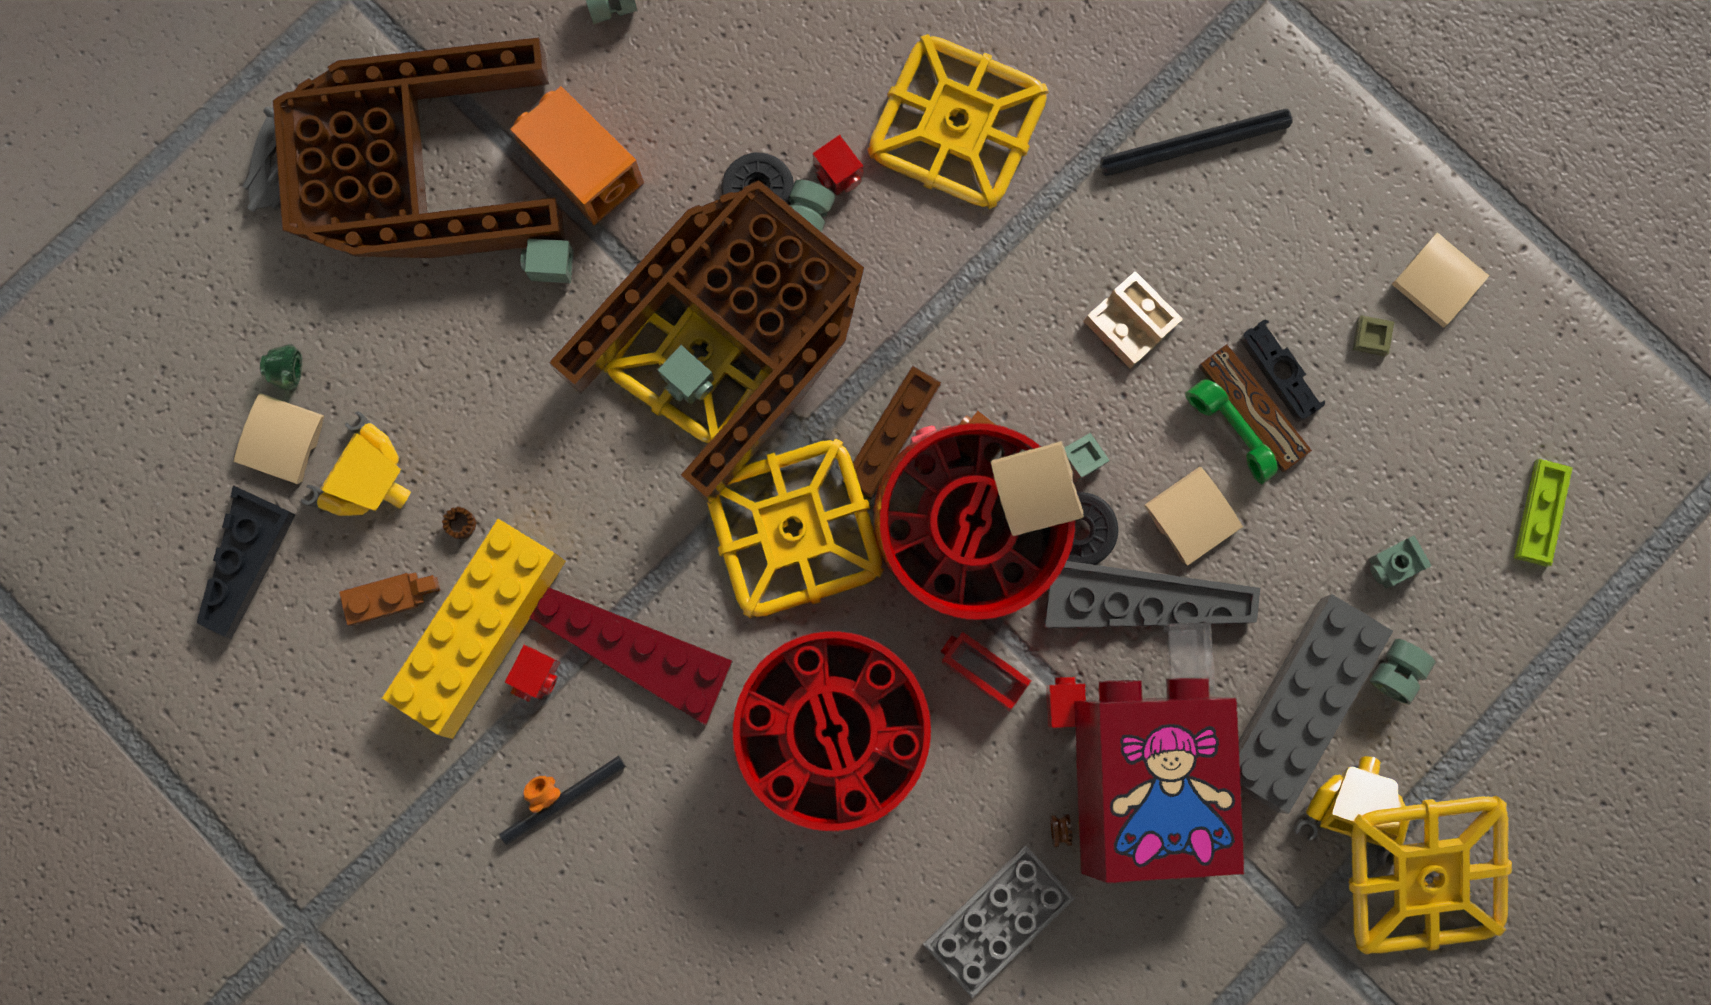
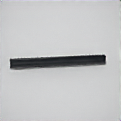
(565, 798)

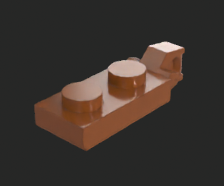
(386, 597)

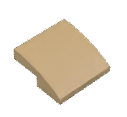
(1440, 280)
(1132, 320)
(278, 438)
(1037, 488)
(1193, 515)

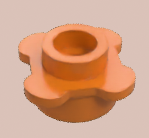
(541, 793)

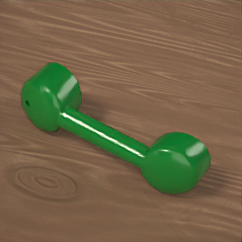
(1209, 398)

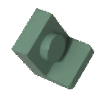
(1085, 457)

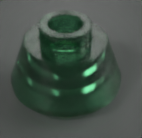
(282, 366)

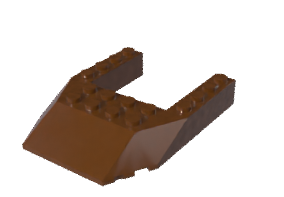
(357, 158)
(760, 283)

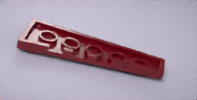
(658, 662)

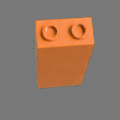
(578, 154)

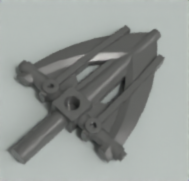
(262, 178)

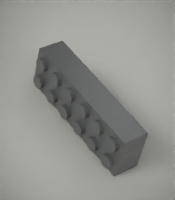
(1308, 701)

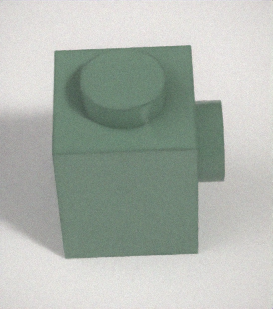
(548, 260)
(686, 376)

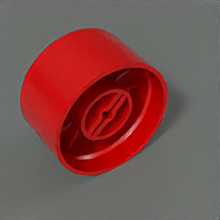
(959, 551)
(817, 685)

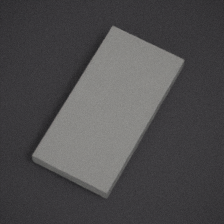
(998, 921)

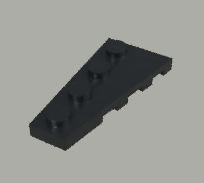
(246, 551)

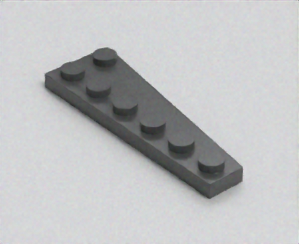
(1120, 597)

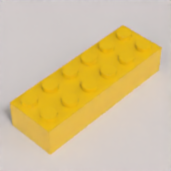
(473, 630)

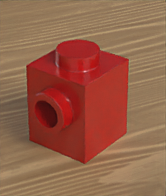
(837, 166)
(532, 674)
(1061, 701)

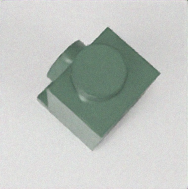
(1409, 553)

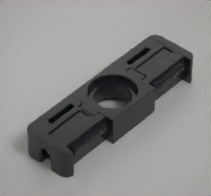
(1292, 391)

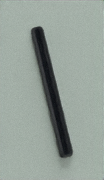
(1196, 142)

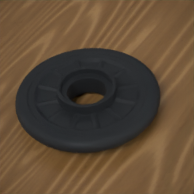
(758, 167)
(1102, 533)

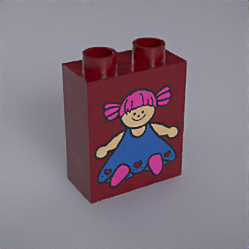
(1158, 783)

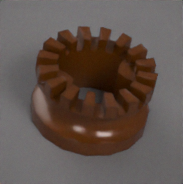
(451, 516)
(1060, 830)

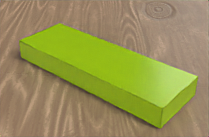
(1543, 512)

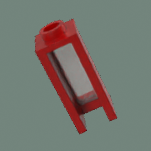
(984, 670)

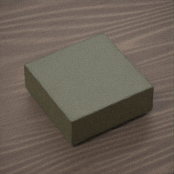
(1373, 335)

